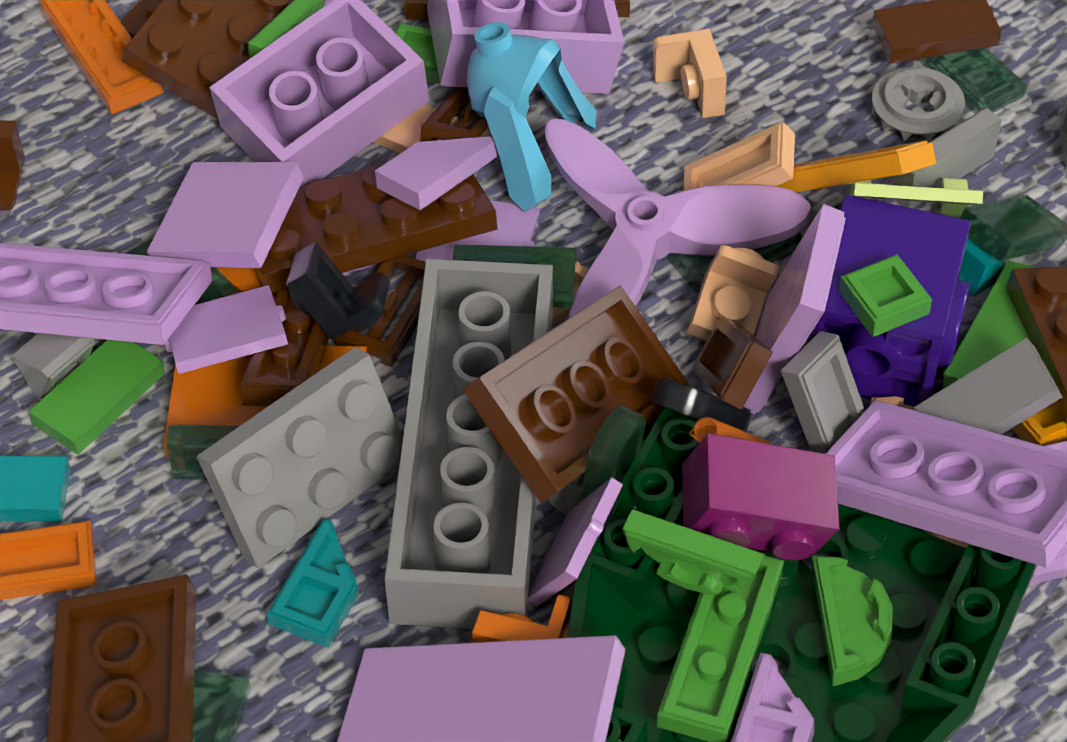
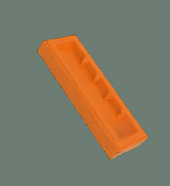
(97, 46)

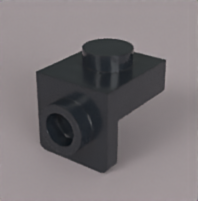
(330, 298)

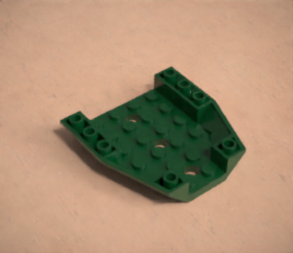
(945, 599)

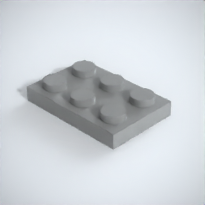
(304, 457)

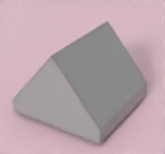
(50, 359)

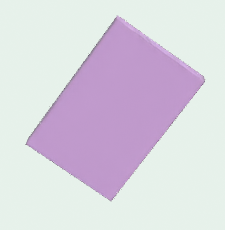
(797, 300)

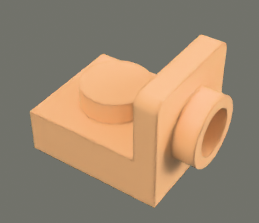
(697, 63)
(732, 288)

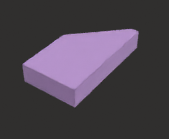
(433, 168)
(772, 710)

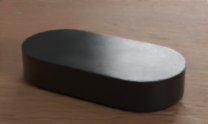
(699, 403)

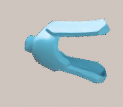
(499, 82)

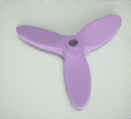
(654, 225)

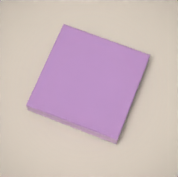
(228, 212)

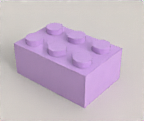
(582, 28)
(322, 90)

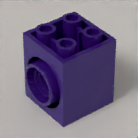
(933, 249)

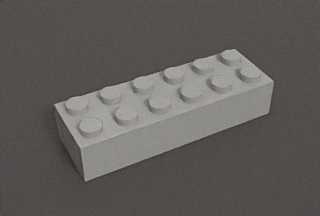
(459, 501)

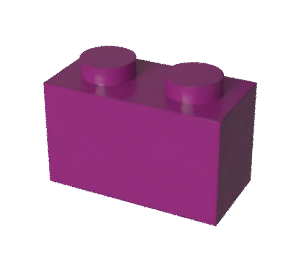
(761, 496)

